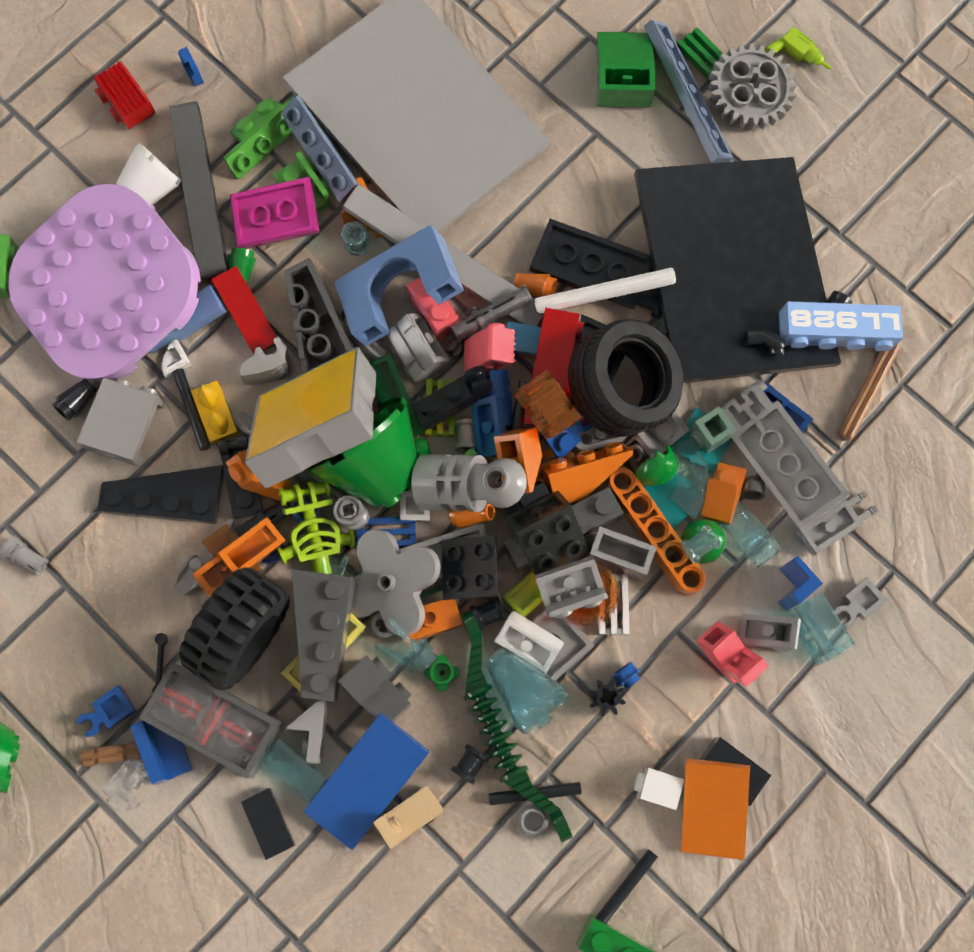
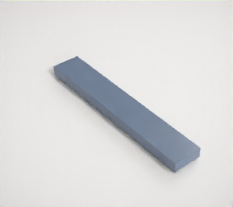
(688, 92)

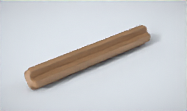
(867, 393)

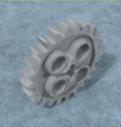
(752, 86)

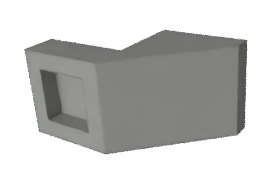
(656, 439)

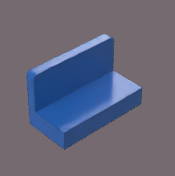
(802, 578)
(161, 753)

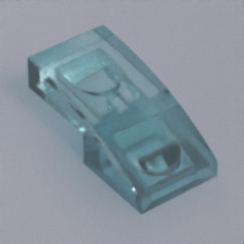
(751, 536)

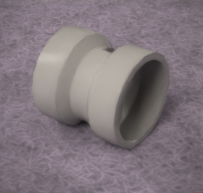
(356, 517)

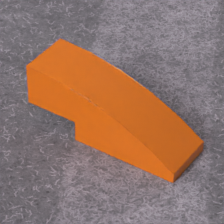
(243, 552)

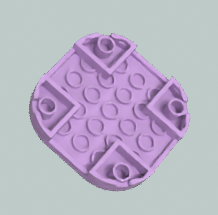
(103, 282)

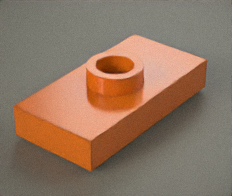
(439, 618)

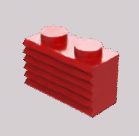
(124, 95)

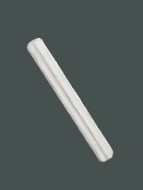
(606, 290)

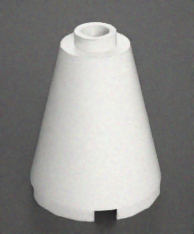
(147, 175)

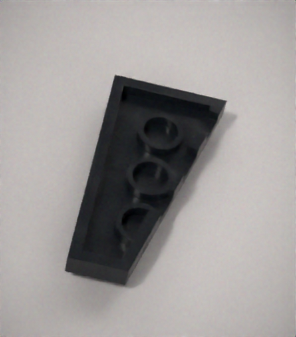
(170, 496)

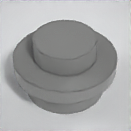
(532, 821)

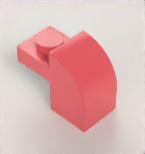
(730, 655)

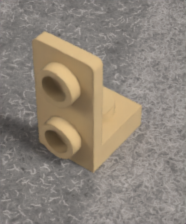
(408, 816)

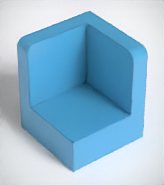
(526, 337)

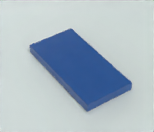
(366, 781)

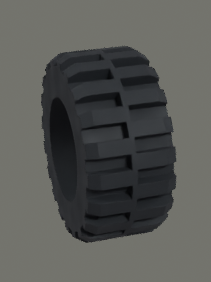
(234, 628)

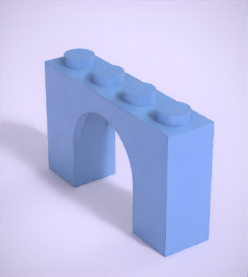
(364, 286)

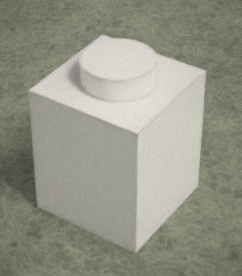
(659, 788)

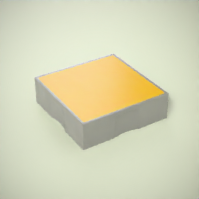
(312, 418)

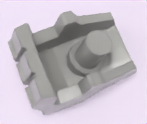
(266, 368)

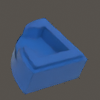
(190, 66)

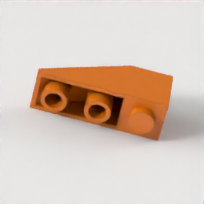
(583, 474)

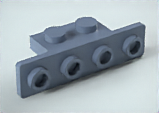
(320, 148)

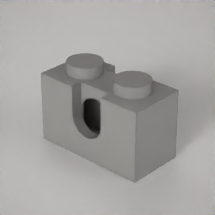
(633, 561)

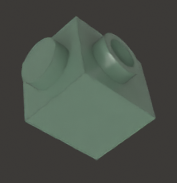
(711, 430)

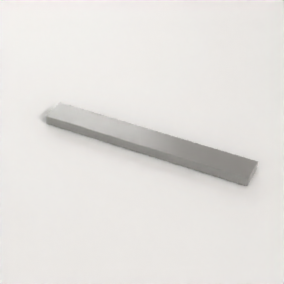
(472, 274)

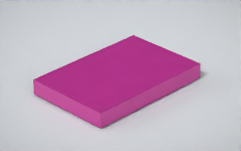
(274, 213)

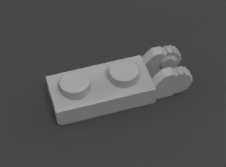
(834, 524)

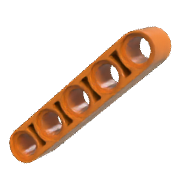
(669, 538)

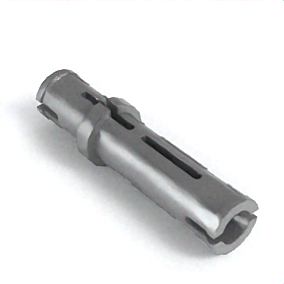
(480, 319)

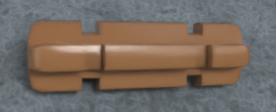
(110, 754)

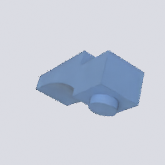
(208, 309)

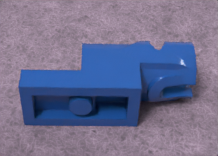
(492, 413)

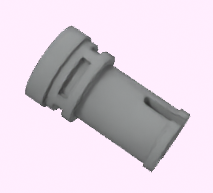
(18, 552)

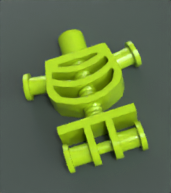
(318, 556)

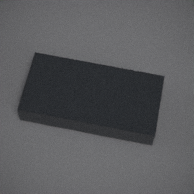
(268, 823)

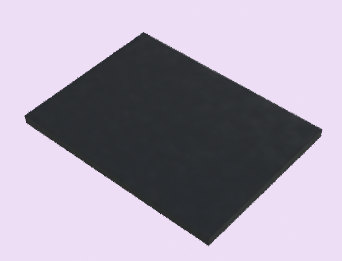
(737, 258)

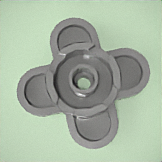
(393, 580)

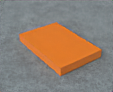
(715, 808)

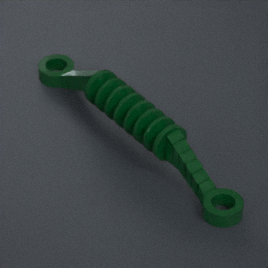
(515, 776)

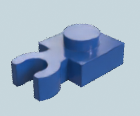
(568, 439)
(110, 710)

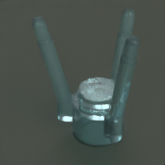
(420, 653)

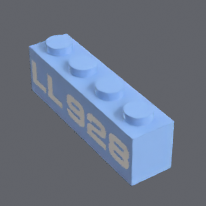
(841, 325)

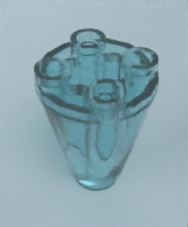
(525, 690)

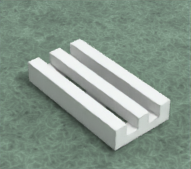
(625, 611)

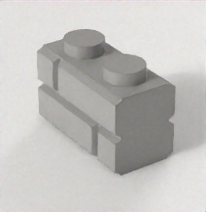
(417, 347)

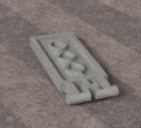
(783, 456)

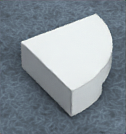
(174, 359)

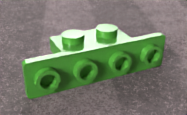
(257, 136)

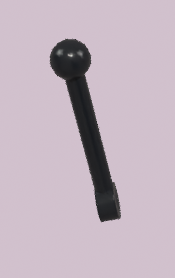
(161, 639)

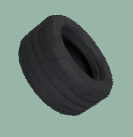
(657, 366)

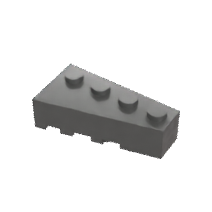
(315, 316)
(322, 629)

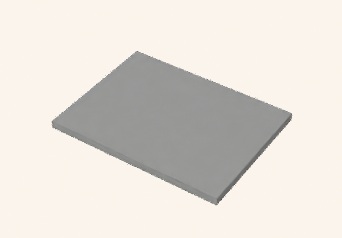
(416, 112)

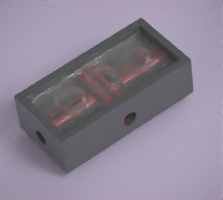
(211, 721)

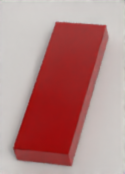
(244, 309)

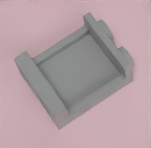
(119, 420)

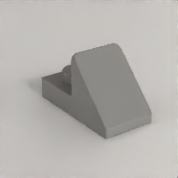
(770, 631)
(314, 722)

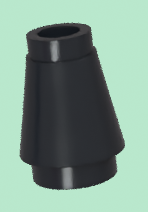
(73, 400)

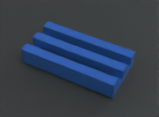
(395, 532)

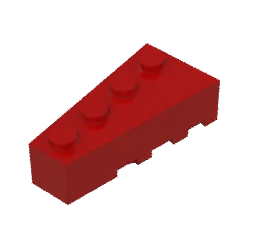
(556, 347)

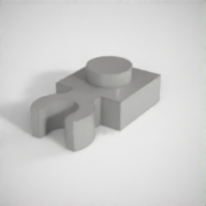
(861, 601)

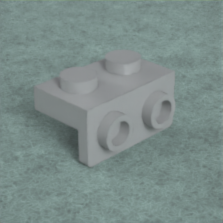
(571, 587)

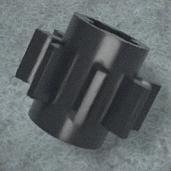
(614, 701)

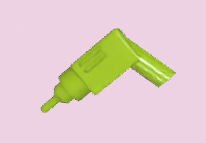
(798, 47)

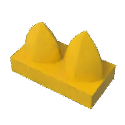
(214, 412)

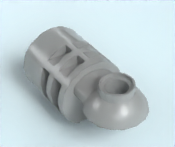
(465, 482)

